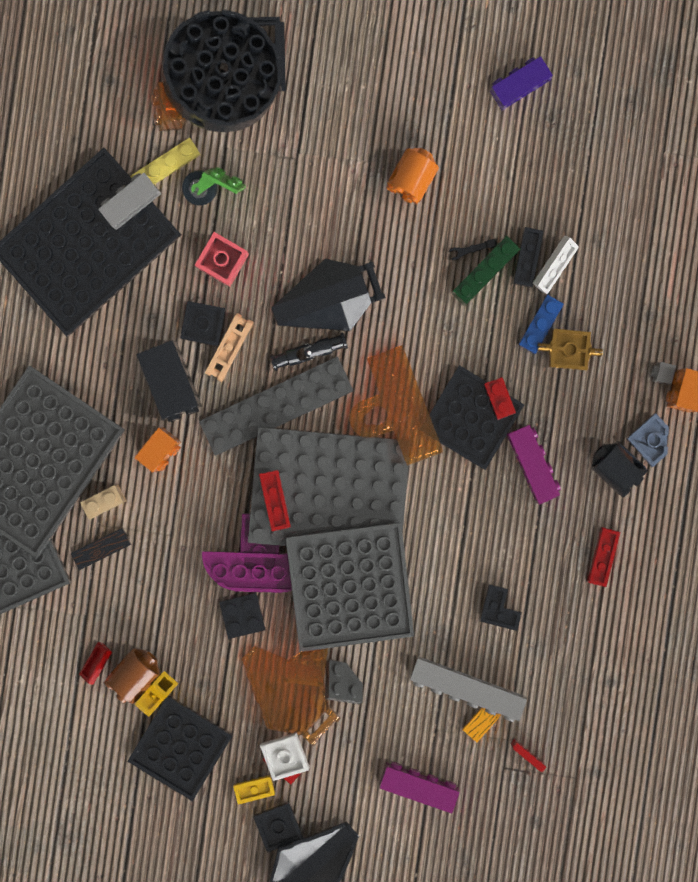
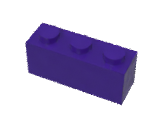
(520, 82)

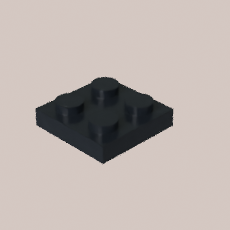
(203, 323)
(242, 615)
(278, 826)

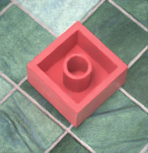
(221, 259)

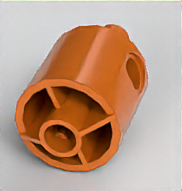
(413, 174)

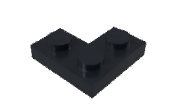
(495, 612)

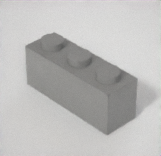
(129, 200)

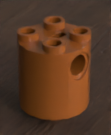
(133, 675)

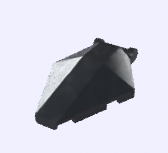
(329, 297)
(316, 857)

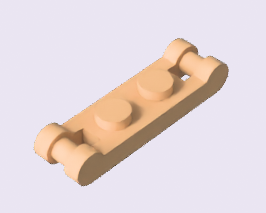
(229, 347)

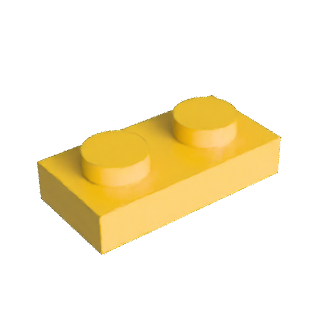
(254, 789)

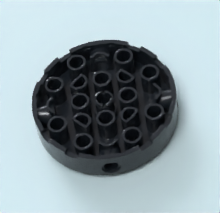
(228, 43)

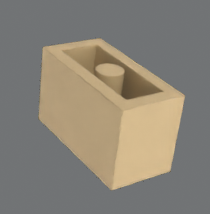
(103, 502)

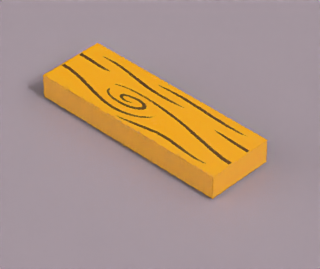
(480, 724)

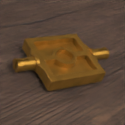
(569, 349)

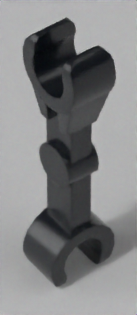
(473, 248)

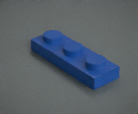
(541, 324)

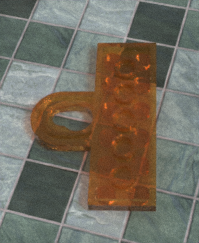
(403, 405)

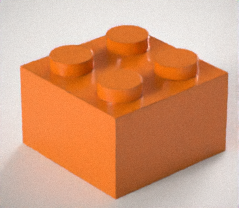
(684, 391)
(158, 450)

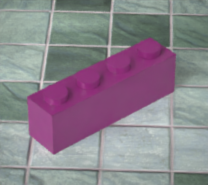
(533, 464)
(419, 787)

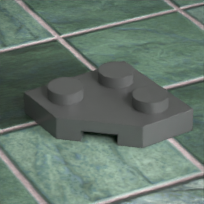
(342, 683)

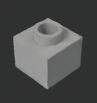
(663, 373)

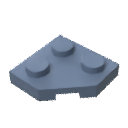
(651, 440)

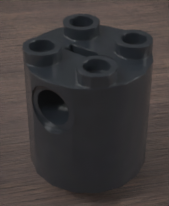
(618, 467)

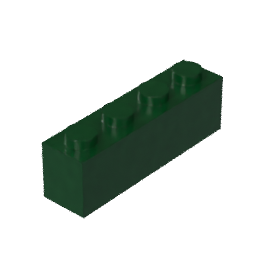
(485, 271)

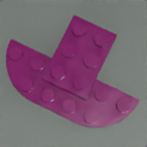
(252, 569)

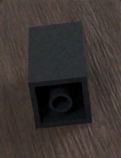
(169, 381)

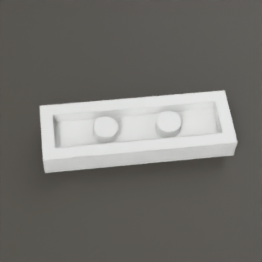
(555, 264)

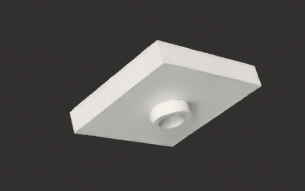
(284, 756)

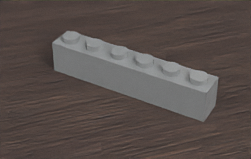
(468, 688)

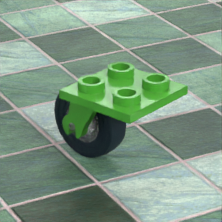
(201, 186)

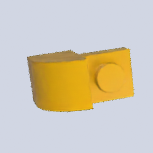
(156, 693)

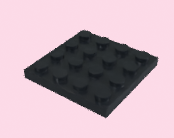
(467, 420)
(180, 748)

